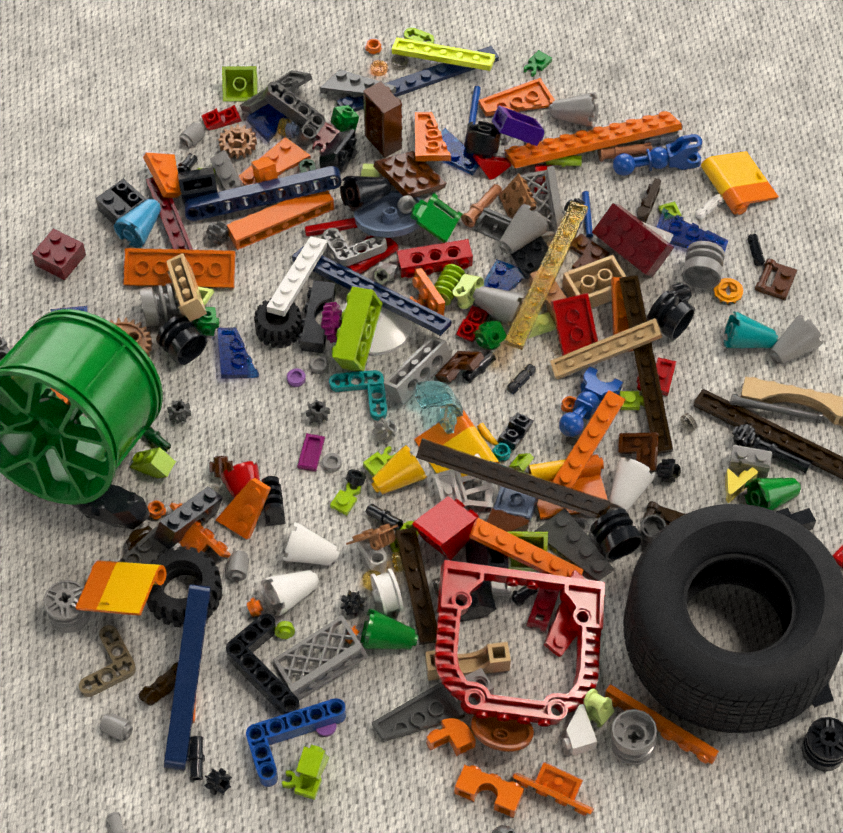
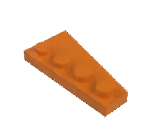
(428, 139)
(283, 154)

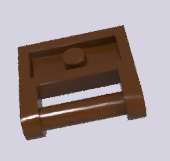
(781, 283)

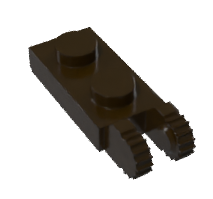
(647, 203)
(160, 688)

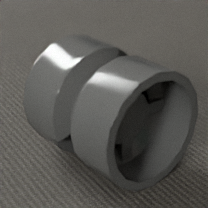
(650, 527)

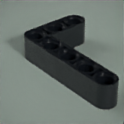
(259, 669)

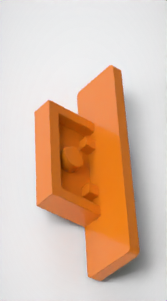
(201, 538)
(557, 784)

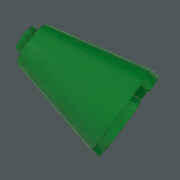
(771, 492)
(386, 633)

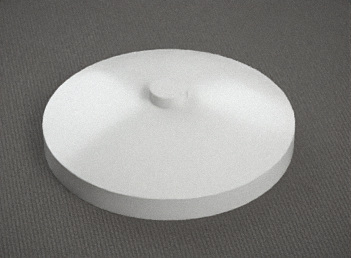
(390, 333)

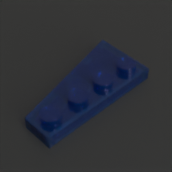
(687, 233)

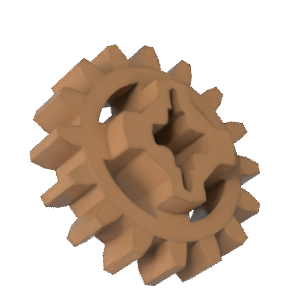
(237, 141)

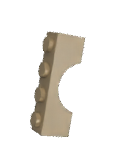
(491, 659)

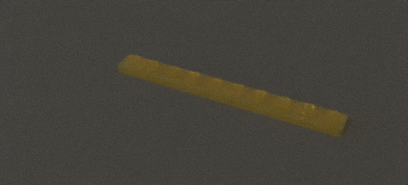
(546, 275)

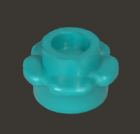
(502, 447)

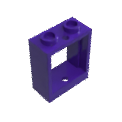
(518, 125)

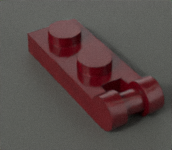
(544, 608)

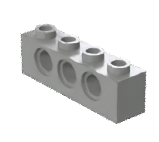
(417, 369)

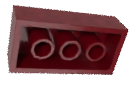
(633, 239)

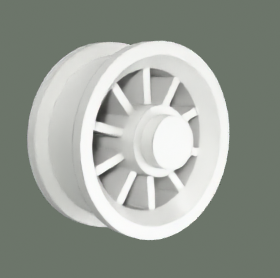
(386, 592)

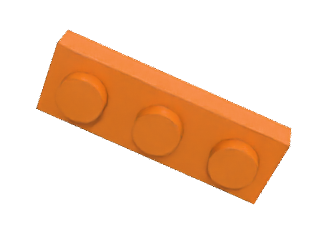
(428, 291)

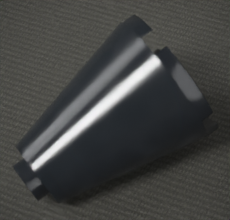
(363, 190)

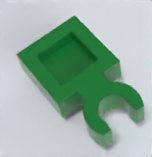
(537, 61)

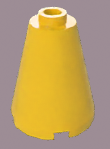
(398, 472)

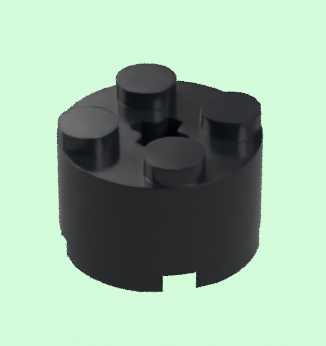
(482, 139)

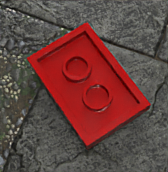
(574, 322)

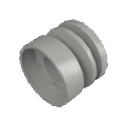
(703, 264)
(159, 304)
(61, 614)
(634, 726)

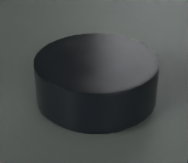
(355, 477)

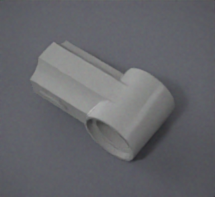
(385, 272)

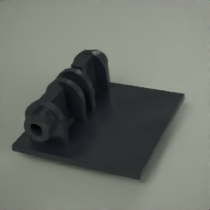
(530, 256)

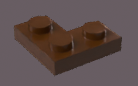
(588, 250)
(460, 361)
(643, 445)

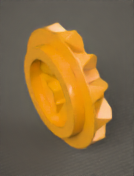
(735, 288)

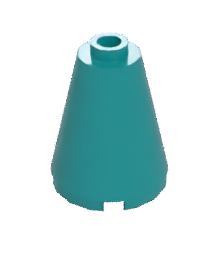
(748, 333)

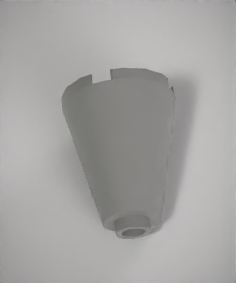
(576, 109)
(522, 229)
(499, 303)
(796, 340)

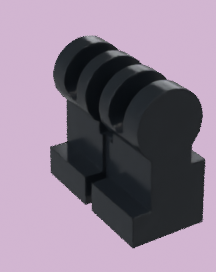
(274, 503)

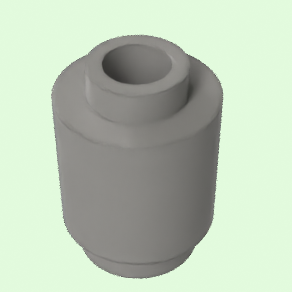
(192, 134)
(238, 566)
(116, 726)

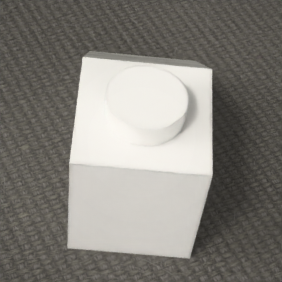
(579, 733)

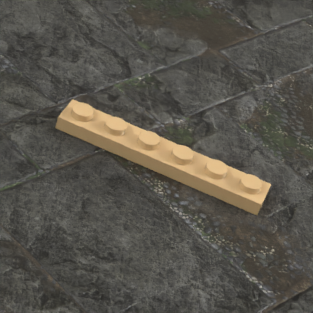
(606, 349)

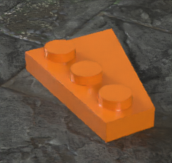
(164, 172)
(245, 509)

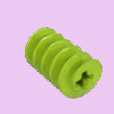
(448, 281)

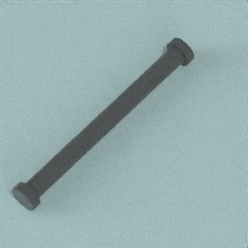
(776, 408)

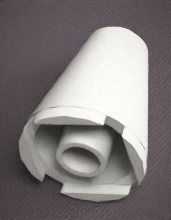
(629, 483)
(310, 548)
(287, 590)

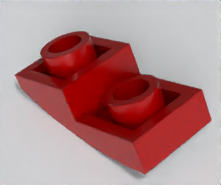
(216, 119)
(472, 322)

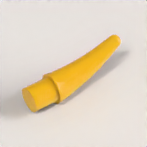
(485, 433)

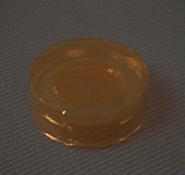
(379, 68)

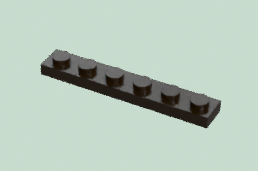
(417, 585)

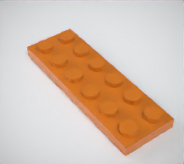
(150, 267)

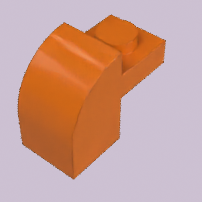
(455, 733)

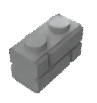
(745, 458)

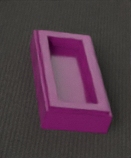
(311, 452)

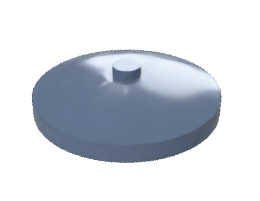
(385, 218)

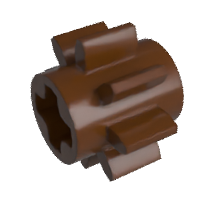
(220, 464)

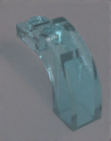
(439, 394)

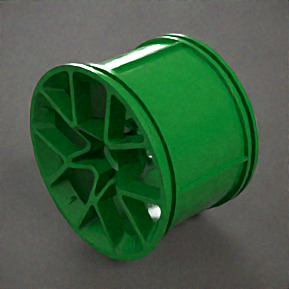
(104, 375)

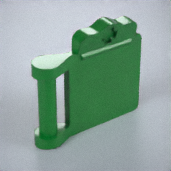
(434, 219)

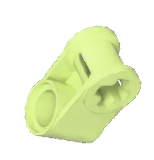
(465, 290)
(598, 707)

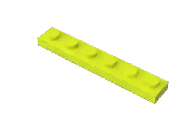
(443, 54)

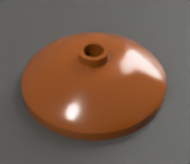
(502, 735)

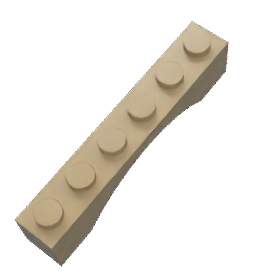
(774, 392)

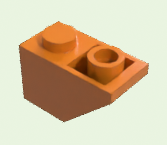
(264, 170)

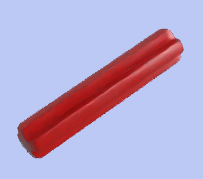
(341, 225)

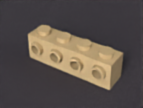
(186, 288)

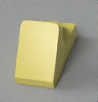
(735, 485)

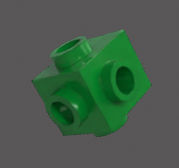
(344, 118)
(207, 323)
(490, 335)

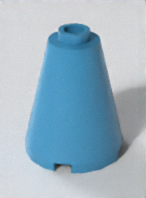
(138, 223)

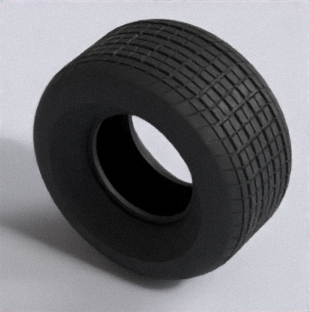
(749, 550)

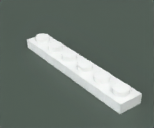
(297, 276)

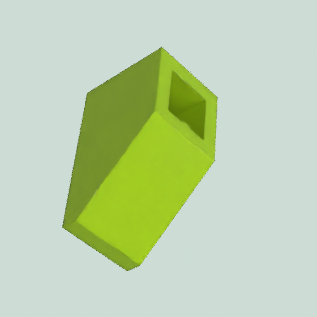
(153, 462)
(312, 761)

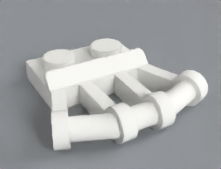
(451, 484)

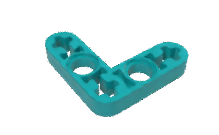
(373, 387)

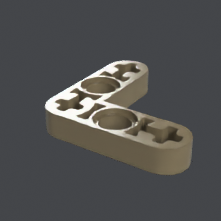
(117, 662)

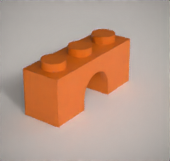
(473, 781)

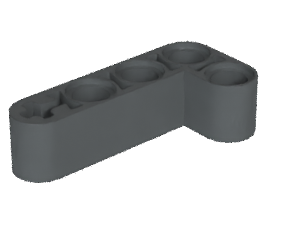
(278, 95)

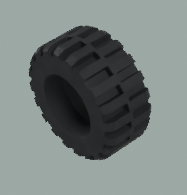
(181, 563)

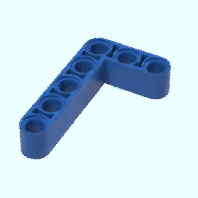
(287, 732)

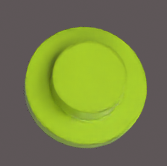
(284, 630)

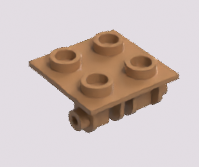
(515, 195)
(377, 537)

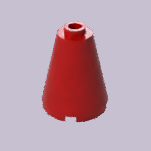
(240, 477)

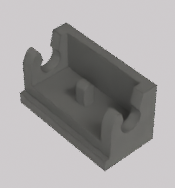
(492, 224)

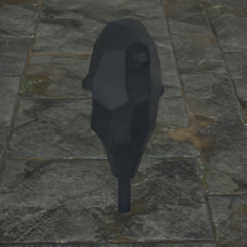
(117, 508)

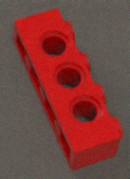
(434, 257)

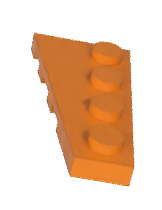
(519, 98)

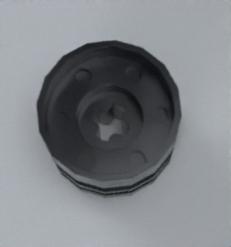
(671, 314)
(181, 339)
(616, 534)
(816, 749)

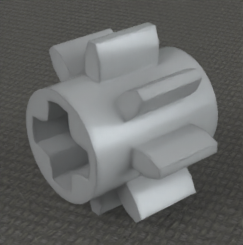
(384, 430)

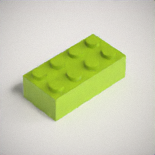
(357, 329)

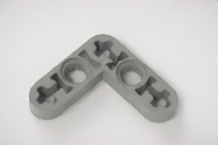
(377, 244)

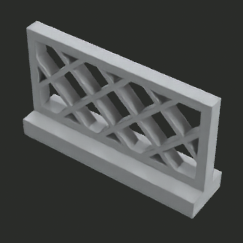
(553, 197)
(327, 668)

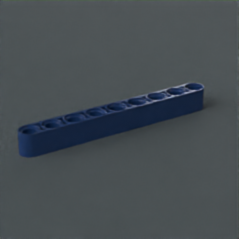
(269, 187)
(187, 677)

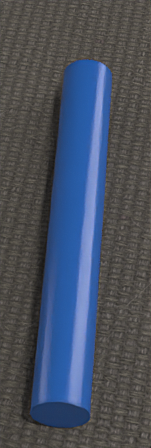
(474, 106)
(588, 221)

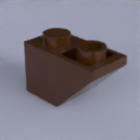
(507, 521)

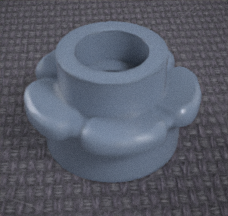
(292, 129)

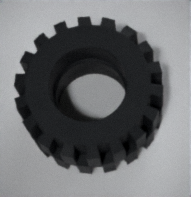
(277, 334)

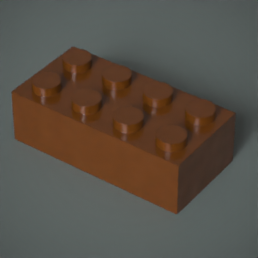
(383, 119)

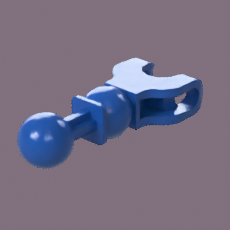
(675, 155)
(587, 402)

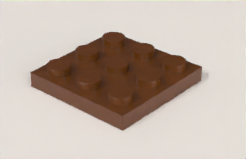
(408, 175)

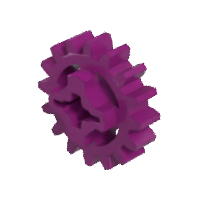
(331, 320)

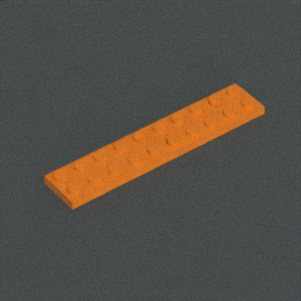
(593, 139)

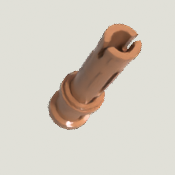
(612, 151)
(476, 209)

